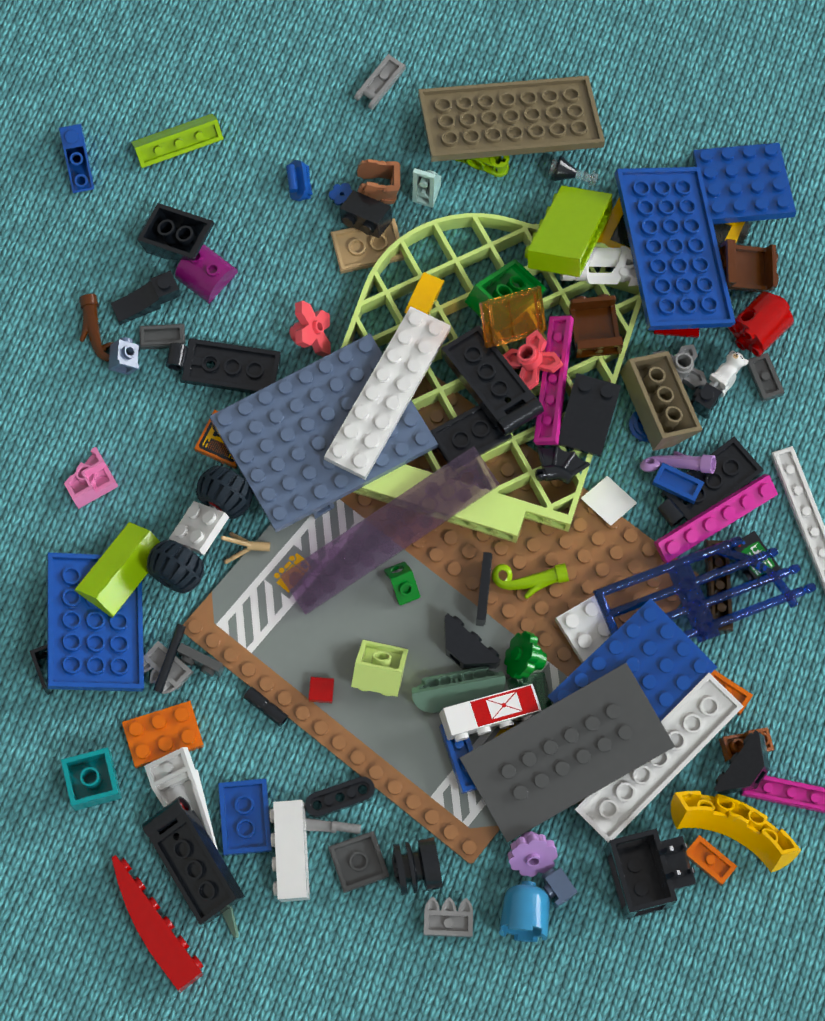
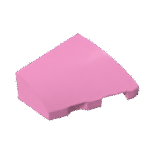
(90, 480)

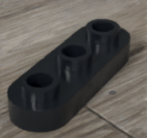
(349, 789)

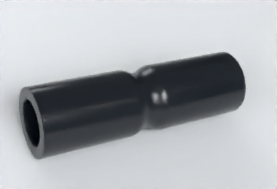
(268, 708)

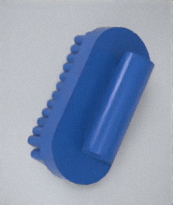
(299, 180)

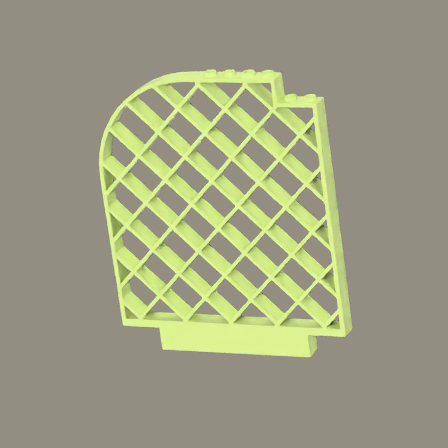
(494, 512)

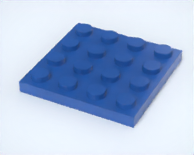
(745, 183)

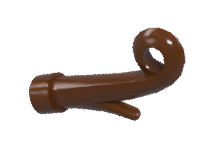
(91, 325)

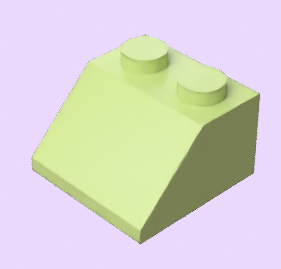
(379, 668)

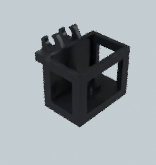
(648, 871)

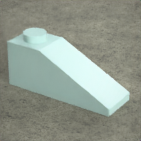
(425, 187)

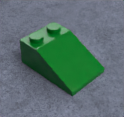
(504, 281)

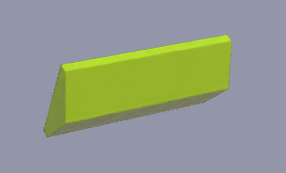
(118, 569)

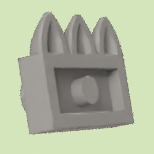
(179, 671)
(448, 921)

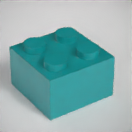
(91, 779)

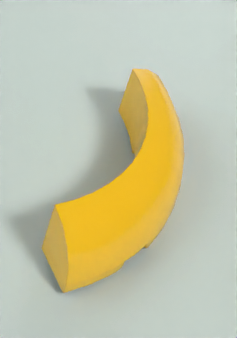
(735, 821)

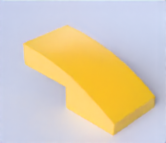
(425, 293)

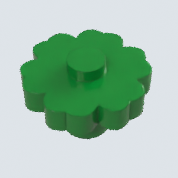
(524, 655)

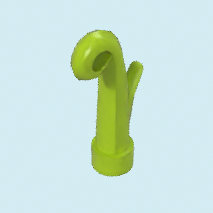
(534, 582)

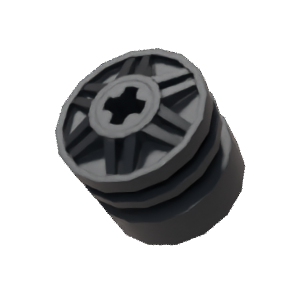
(417, 866)

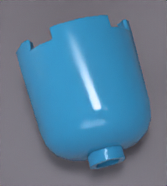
(525, 912)

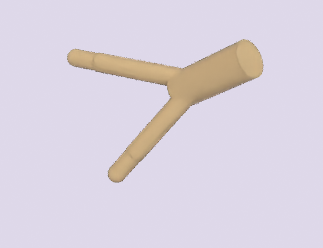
(250, 545)

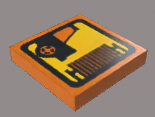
(212, 446)

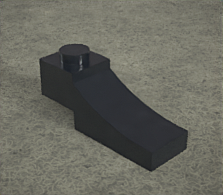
(147, 298)

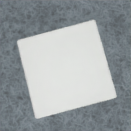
(609, 500)

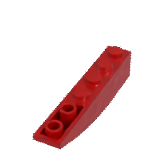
(156, 931)

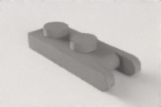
(381, 80)

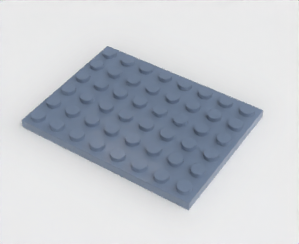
(288, 427)

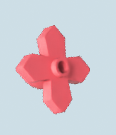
(311, 328)
(533, 359)

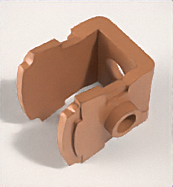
(379, 169)

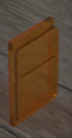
(512, 316)

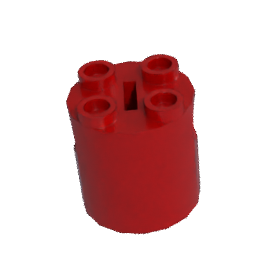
(762, 323)

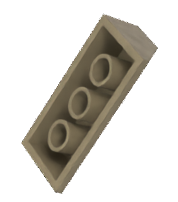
(660, 400)

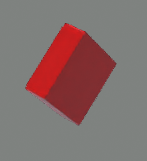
(321, 690)

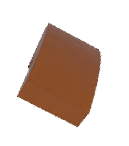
(734, 743)

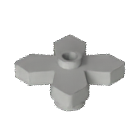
(685, 367)

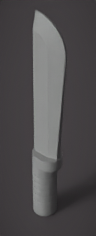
(331, 826)

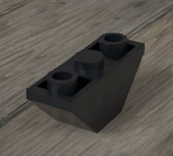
(466, 646)
(746, 767)

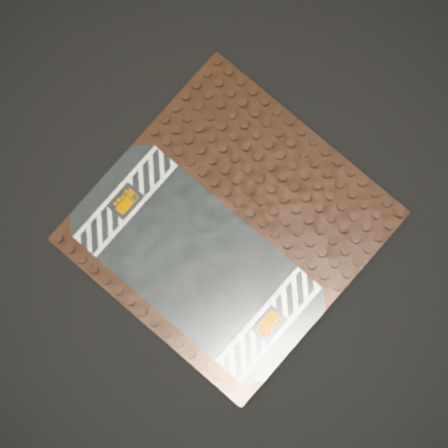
(274, 647)

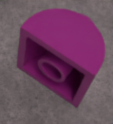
(205, 274)

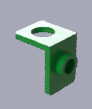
(403, 583)

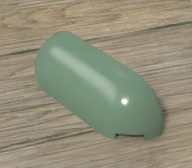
(456, 688)

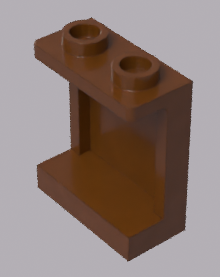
(749, 266)
(595, 326)

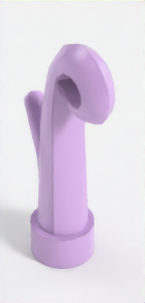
(702, 463)

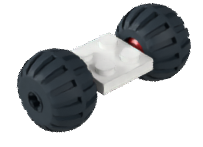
(224, 498)

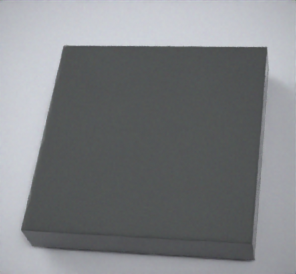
(358, 862)

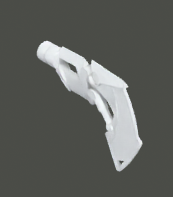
(608, 257)

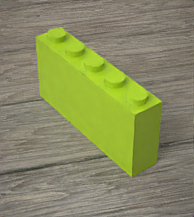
(569, 231)

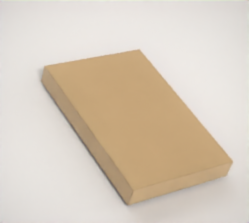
(361, 251)

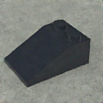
(174, 233)
(588, 415)

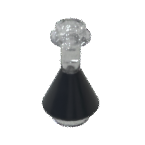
(562, 170)

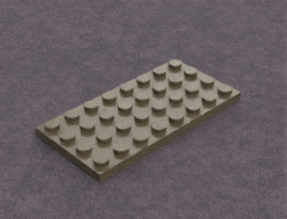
(510, 118)

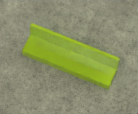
(177, 140)

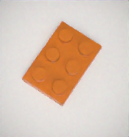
(162, 733)

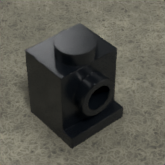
(705, 399)

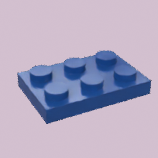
(245, 817)

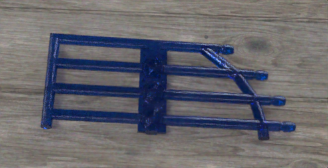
(693, 602)

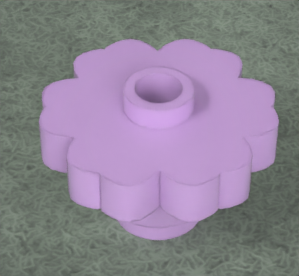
(532, 854)

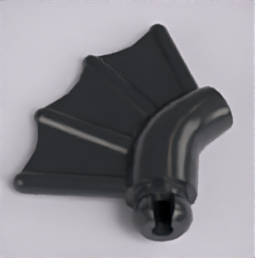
(558, 465)

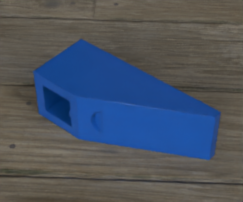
(76, 158)

